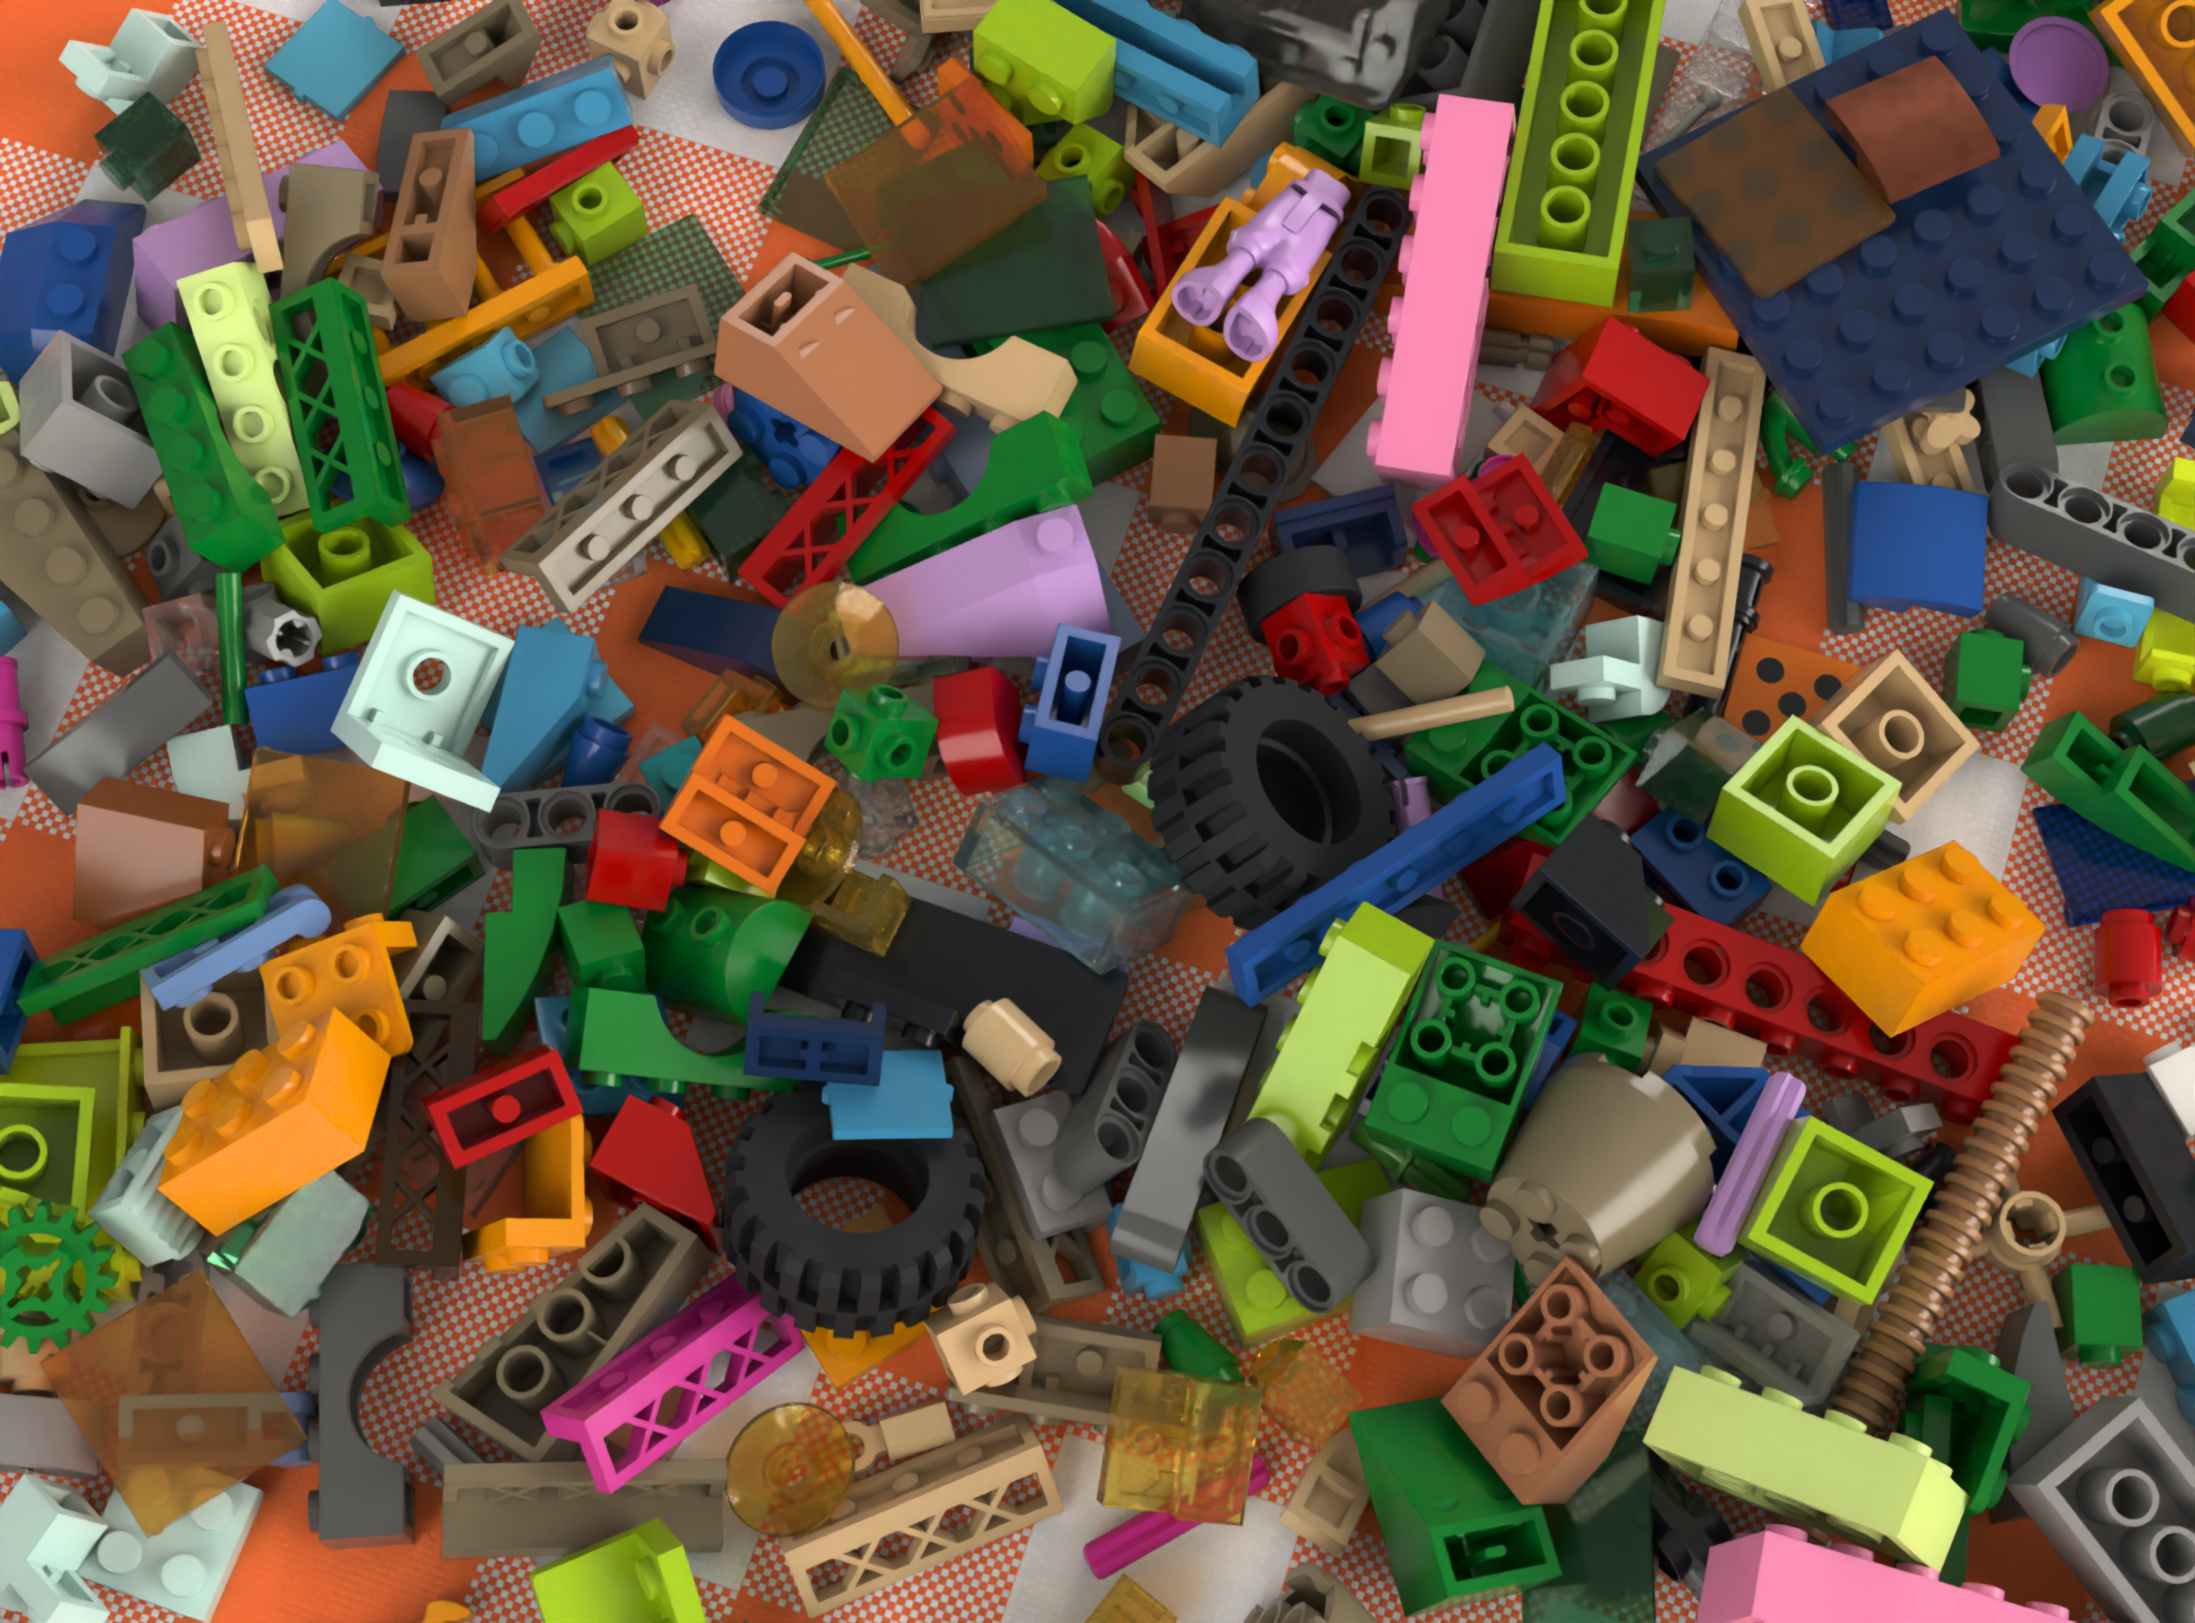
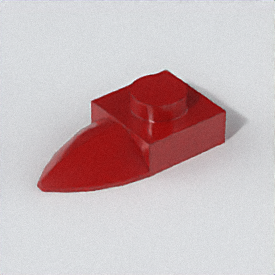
(1124, 281)

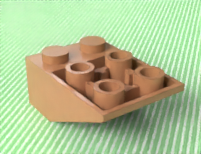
(823, 358)
(1553, 1388)

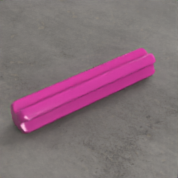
(1149, 1532)

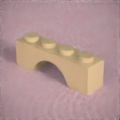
(998, 386)

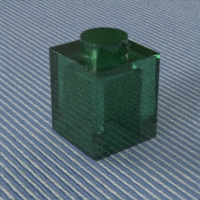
(146, 148)
(1659, 264)

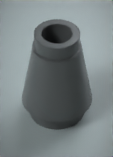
(2046, 638)

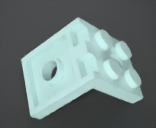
(416, 730)

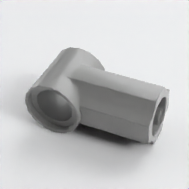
(276, 629)

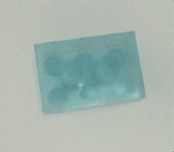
(1074, 871)

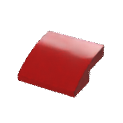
(1499, 531)

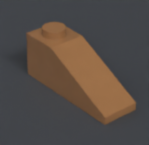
(433, 229)

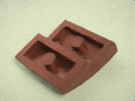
(1912, 129)

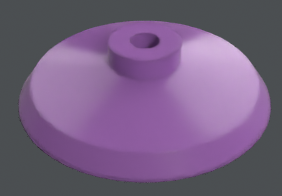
(2059, 63)

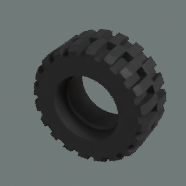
(1215, 787)
(838, 1275)

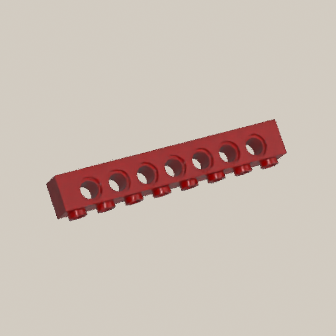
(1792, 985)

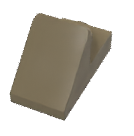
(485, 45)

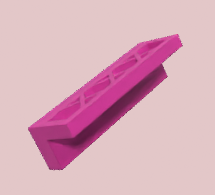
(655, 1364)

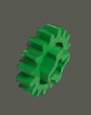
(60, 1295)

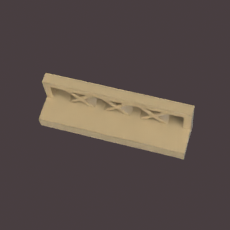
(919, 1492)

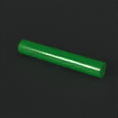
(231, 648)

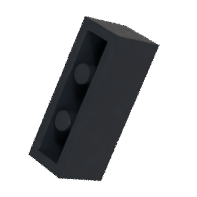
(2136, 1171)

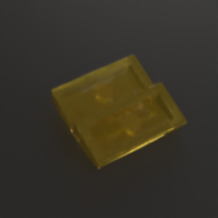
(1179, 1445)

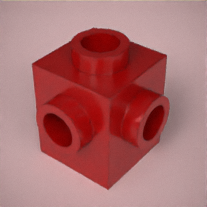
(1316, 642)

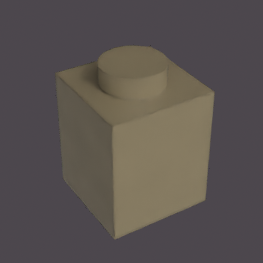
(1429, 654)

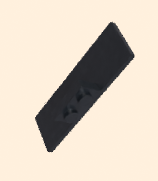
(948, 966)

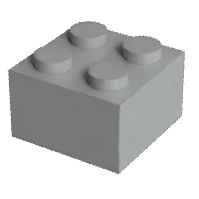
(86, 422)
(1435, 1275)

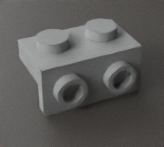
(1026, 1142)
(1777, 1336)

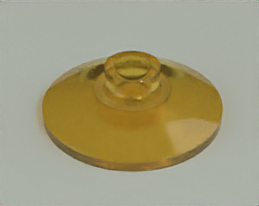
(811, 625)
(827, 853)
(768, 1454)

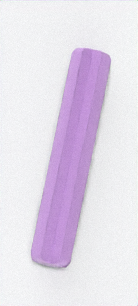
(1750, 1164)

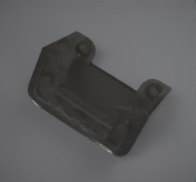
(1333, 47)

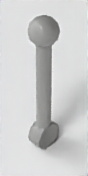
(1708, 101)

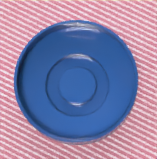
(769, 75)

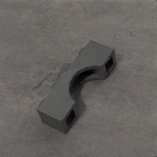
(360, 1494)

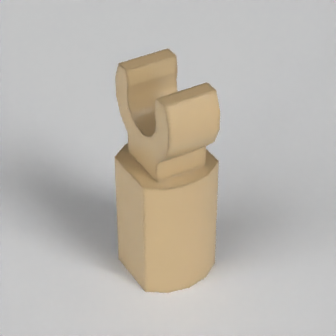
(902, 1433)

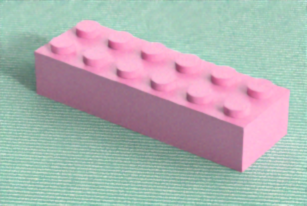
(1445, 295)
(1787, 1580)

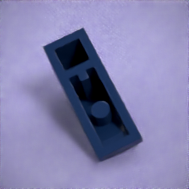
(716, 634)

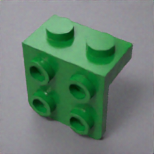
(1992, 1414)

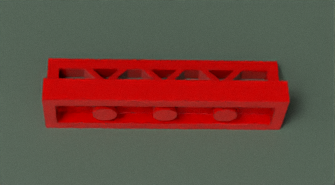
(839, 489)

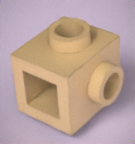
(637, 40)
(982, 1336)

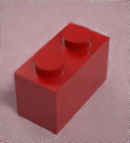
(502, 1105)

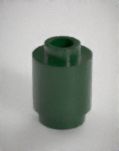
(2158, 724)

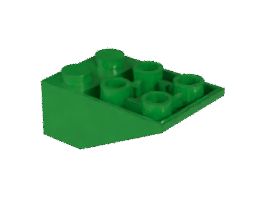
(1471, 751)
(1463, 1061)
(1446, 1512)

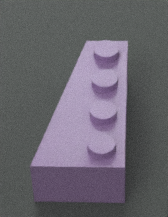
(208, 240)

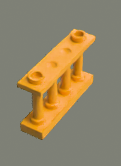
(526, 308)

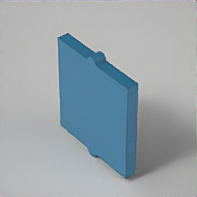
(905, 1105)

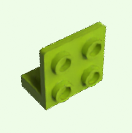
(621, 1580)

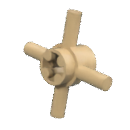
(2051, 1227)

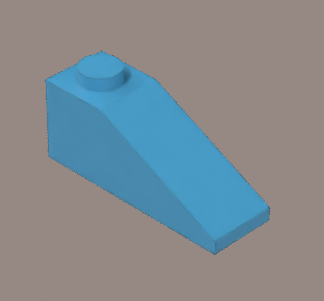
(541, 702)

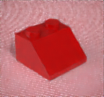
(656, 1161)

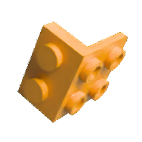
(346, 973)
(555, 1205)

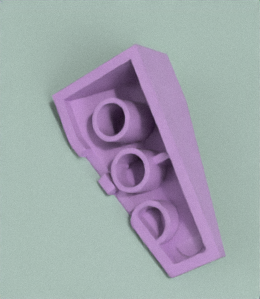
(998, 592)

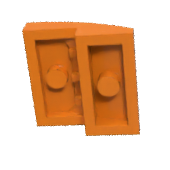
(747, 804)

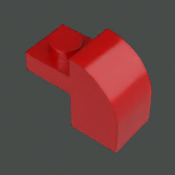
(980, 731)

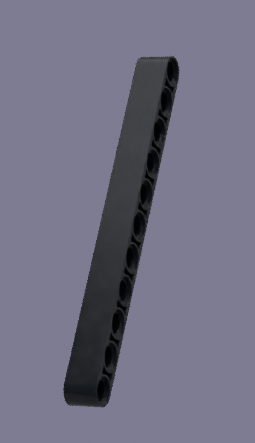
(1249, 507)

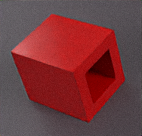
(633, 861)

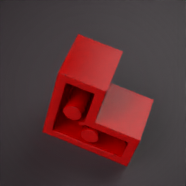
(1622, 384)

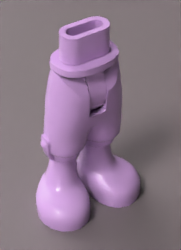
(1283, 242)

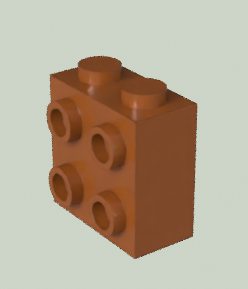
(145, 850)

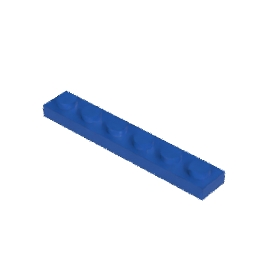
(1399, 871)

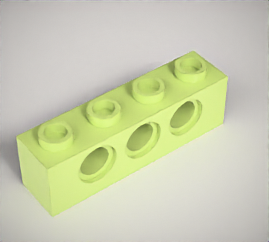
(244, 371)

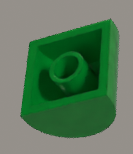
(2105, 382)
(718, 948)

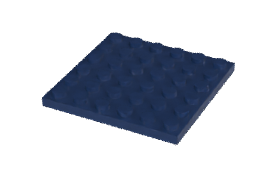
(1943, 292)

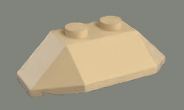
(1195, 167)

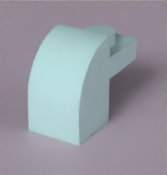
(144, 56)
(1617, 672)
(212, 767)
(42, 1544)

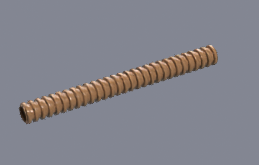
(1959, 1216)

